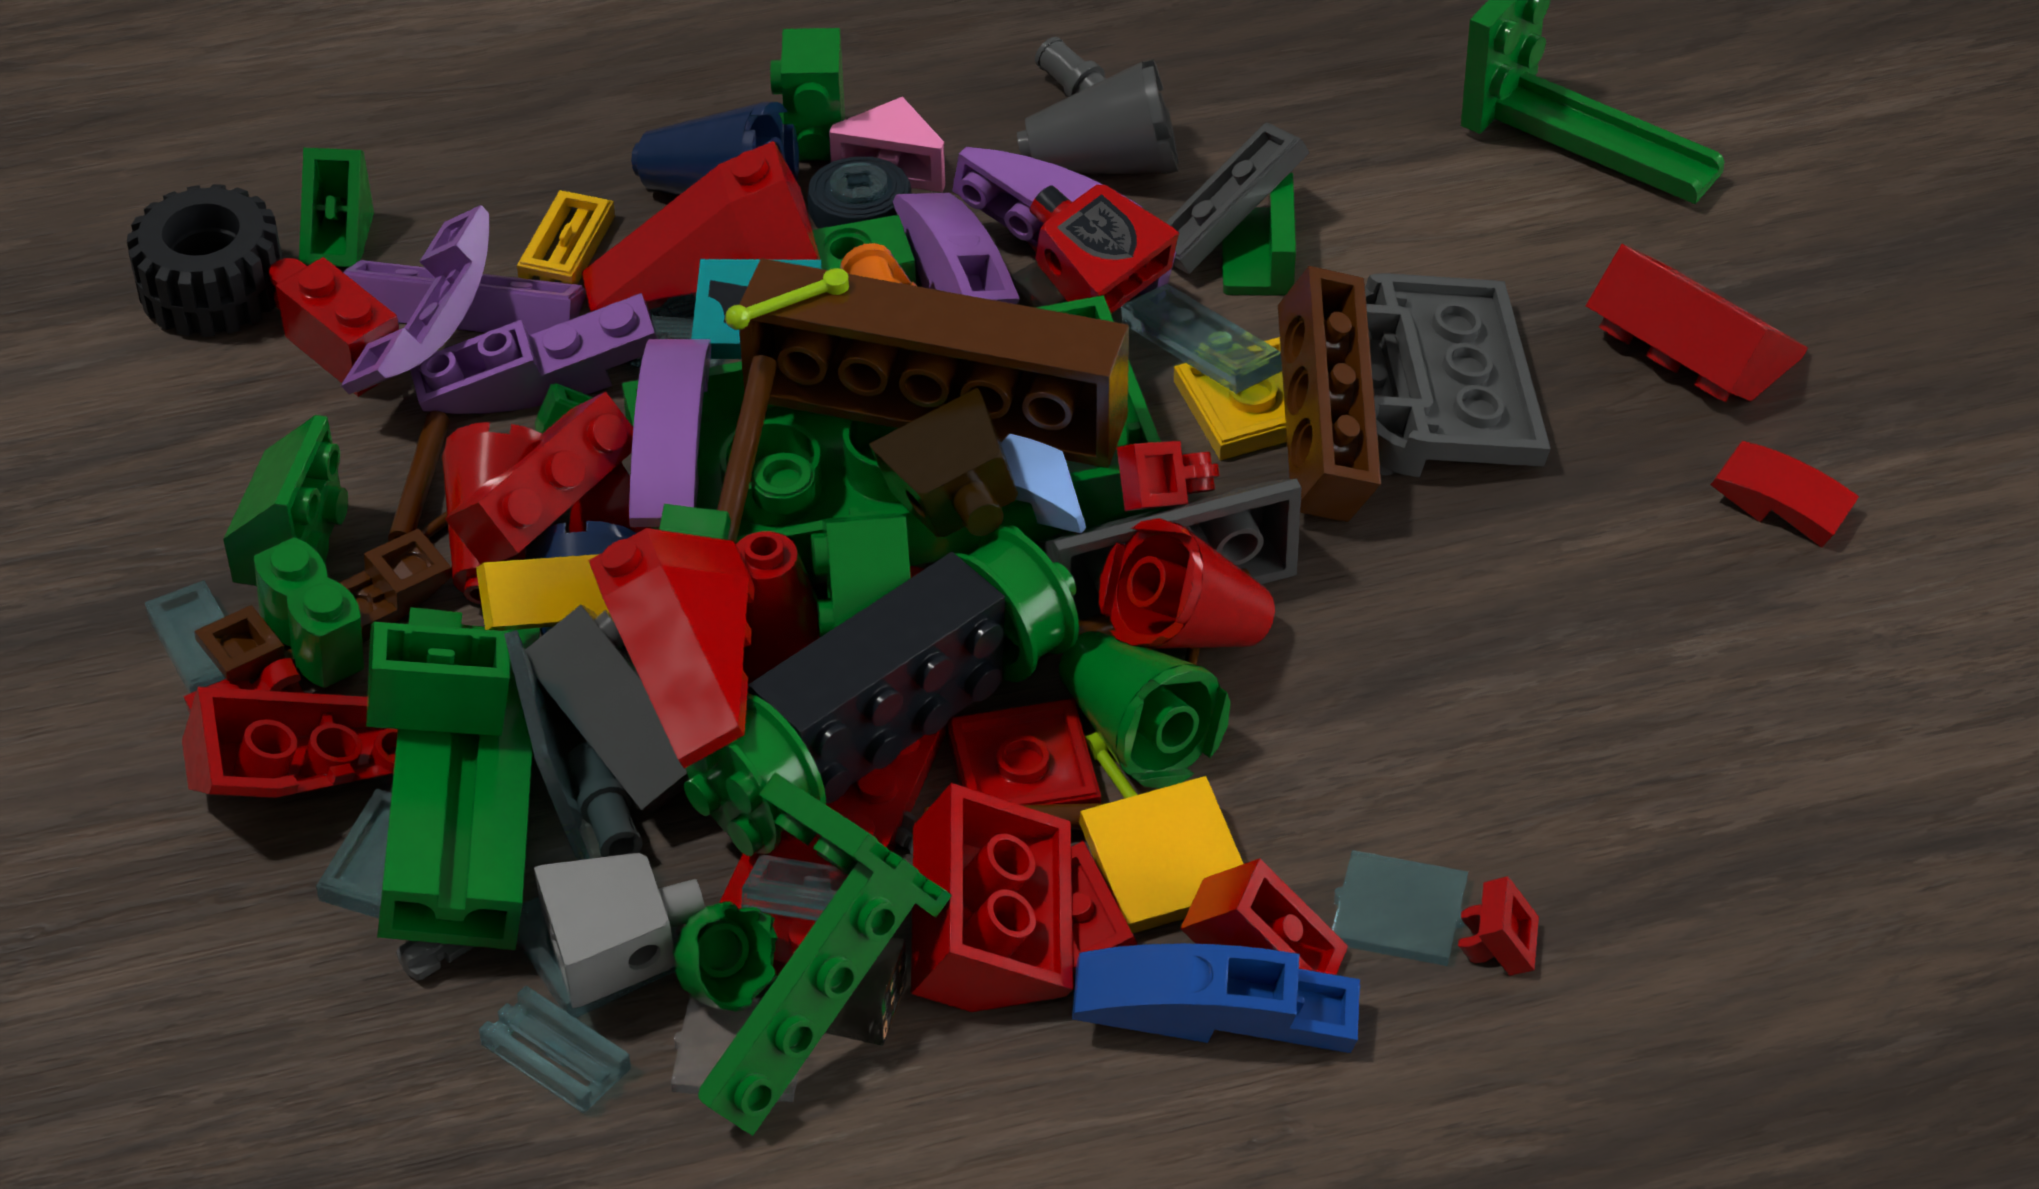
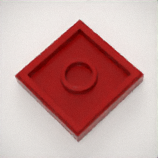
(1025, 754)

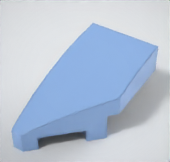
(1044, 482)

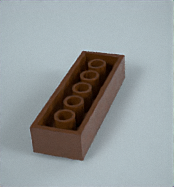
(906, 349)

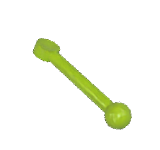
(834, 282)
(1099, 751)

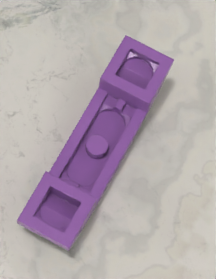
(457, 263)
(667, 427)

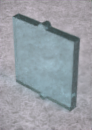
(1400, 907)

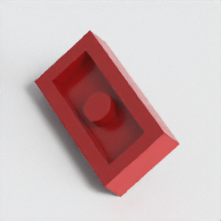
(1095, 914)

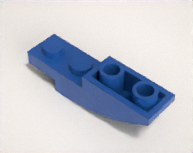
(1213, 987)

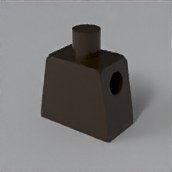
(949, 468)

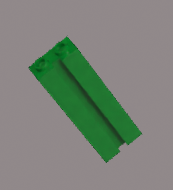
(458, 826)

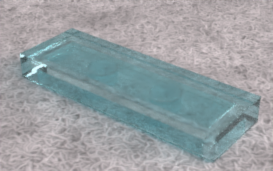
(1202, 338)

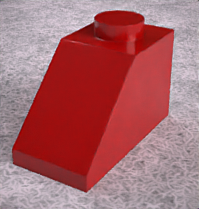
(1260, 911)

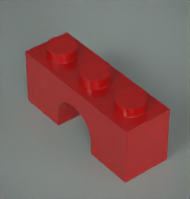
(545, 483)

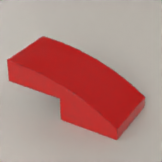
(1800, 494)

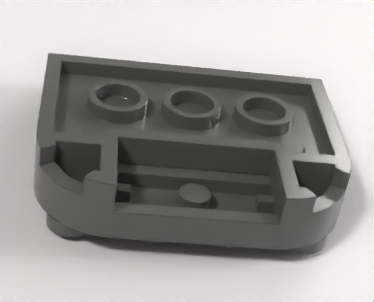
(1449, 374)

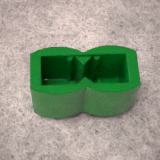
(309, 612)

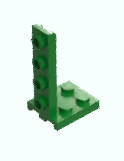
(1504, 86)
(826, 963)

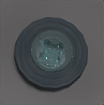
(855, 191)

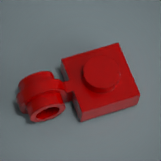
(1161, 477)

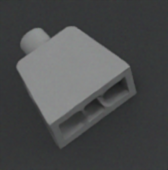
(611, 922)

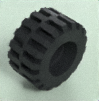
(205, 259)

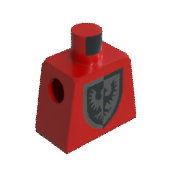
(1101, 244)

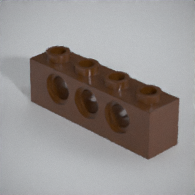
(1329, 393)

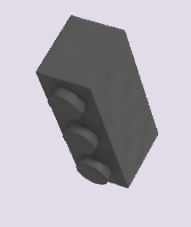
(605, 699)

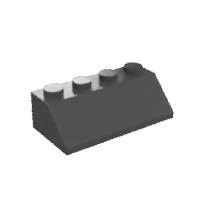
(1248, 526)

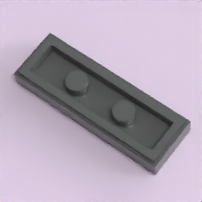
(1233, 193)

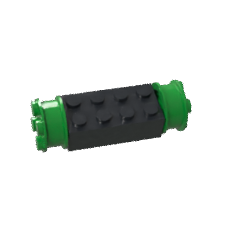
(888, 680)

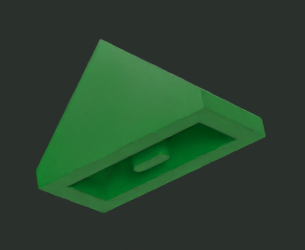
(334, 206)

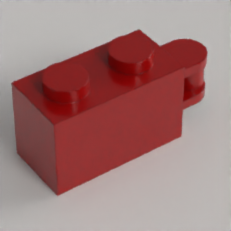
(328, 314)

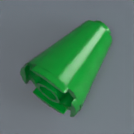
(1146, 706)

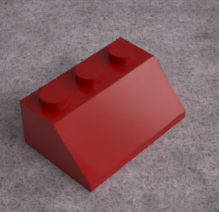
(1691, 327)
(1010, 905)

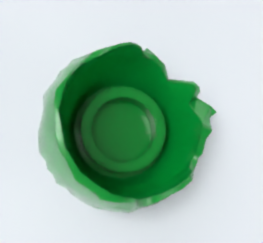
(726, 955)

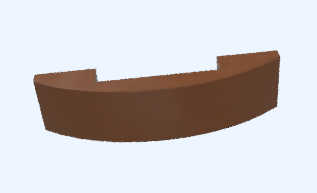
(394, 579)

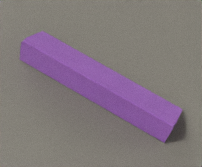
(495, 304)

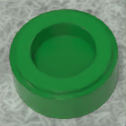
(783, 483)

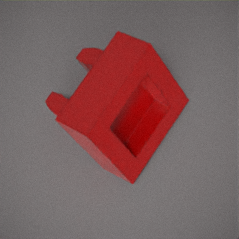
(1503, 928)

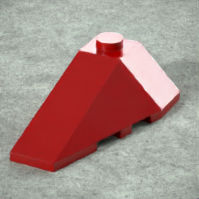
(733, 212)
(685, 629)
(281, 742)

